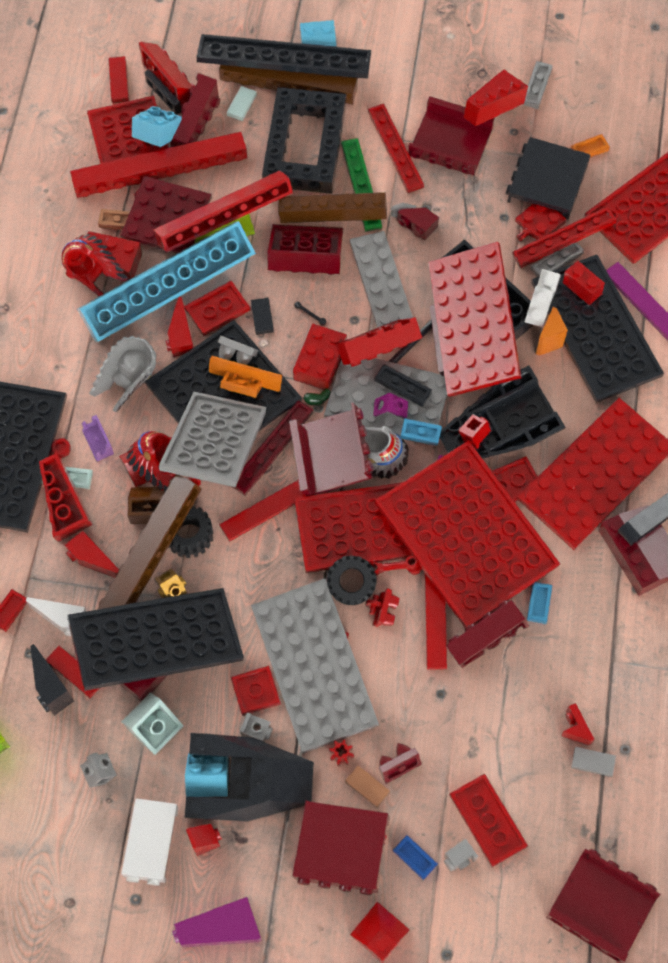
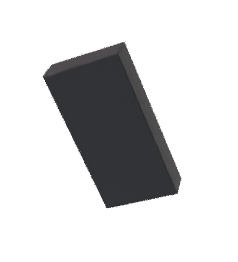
(262, 316)

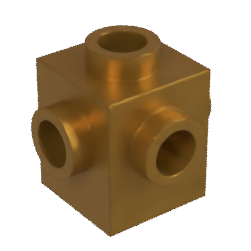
(170, 584)

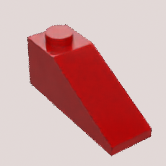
(178, 332)
(89, 555)

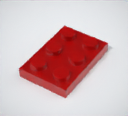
(217, 308)

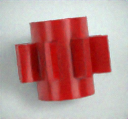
(338, 746)

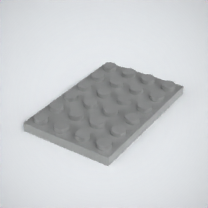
(358, 386)
(213, 439)

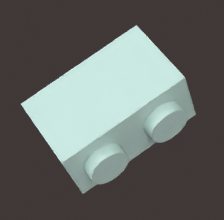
(152, 723)

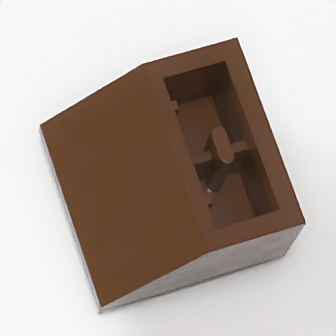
(142, 502)

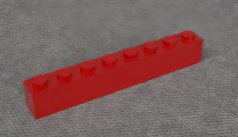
(223, 211)

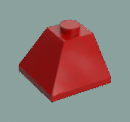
(379, 932)

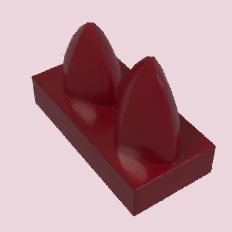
(406, 760)

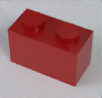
(583, 282)

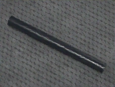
(404, 350)

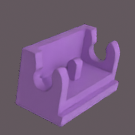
(97, 439)

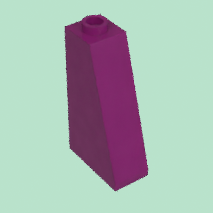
(220, 926)

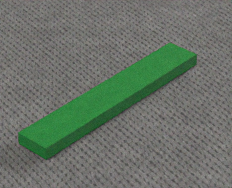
(359, 175)

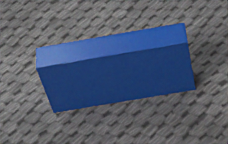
(415, 857)

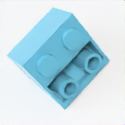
(155, 126)
(206, 776)

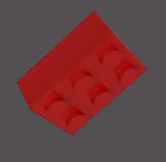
(319, 357)

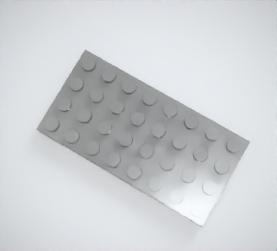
(314, 666)

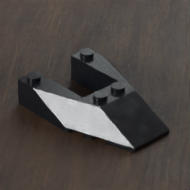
(261, 779)

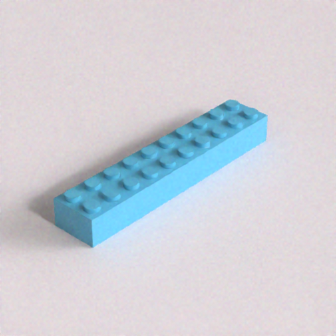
(166, 281)

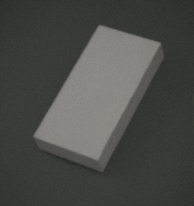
(593, 761)

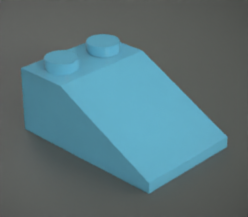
(318, 33)

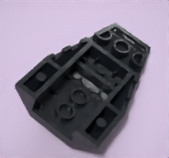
(516, 416)

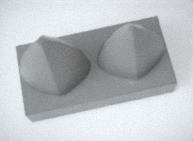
(229, 347)

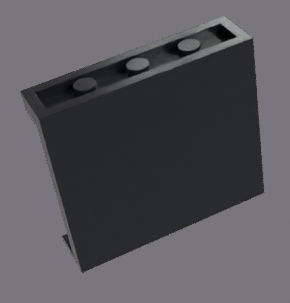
(548, 175)

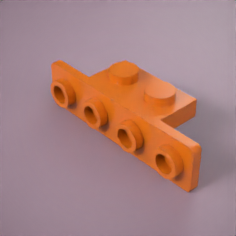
(244, 378)

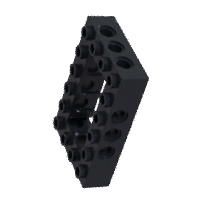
(308, 103)

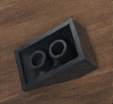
(51, 691)

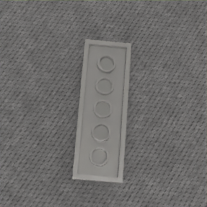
(380, 278)

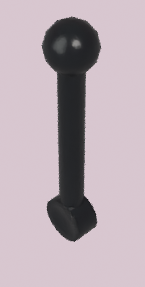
(322, 321)

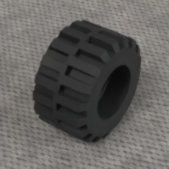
(200, 541)
(336, 571)

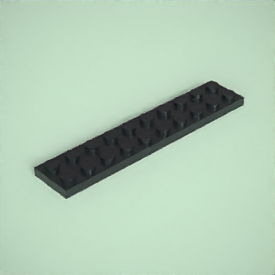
(284, 56)

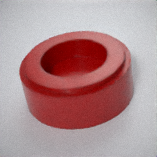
(61, 447)

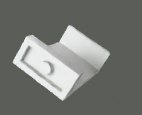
(149, 841)

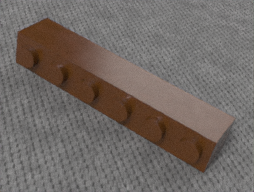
(332, 207)

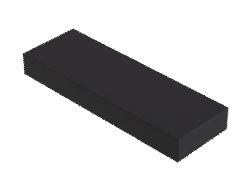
(162, 91)
(403, 385)

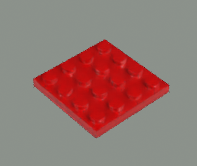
(113, 130)

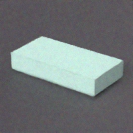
(241, 103)

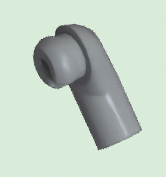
(396, 208)

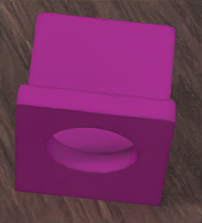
(392, 404)

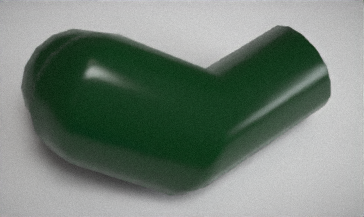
(317, 399)

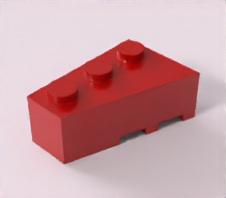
(127, 252)

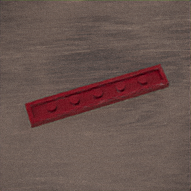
(271, 448)

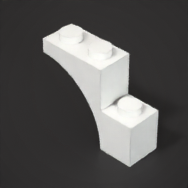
(542, 298)

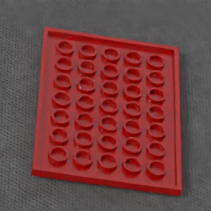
(467, 534)

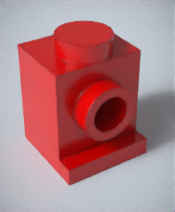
(474, 430)

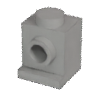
(248, 731)
(459, 856)

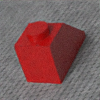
(204, 838)

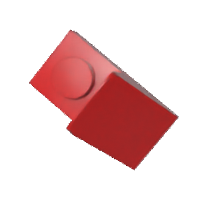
(580, 731)

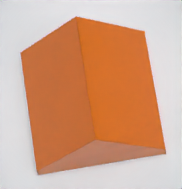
(553, 334)

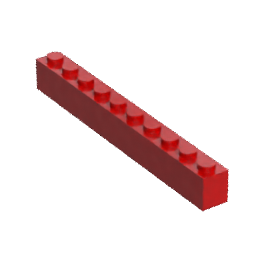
(159, 164)

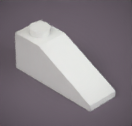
(55, 612)

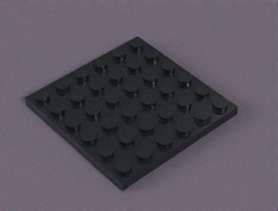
(191, 374)

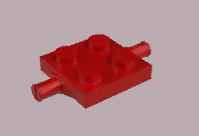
(539, 222)

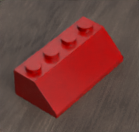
(166, 70)

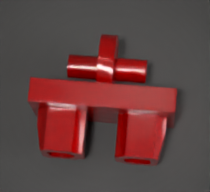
(379, 607)

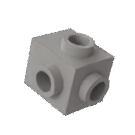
(98, 769)

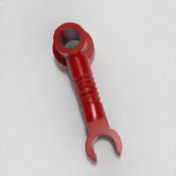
(412, 569)

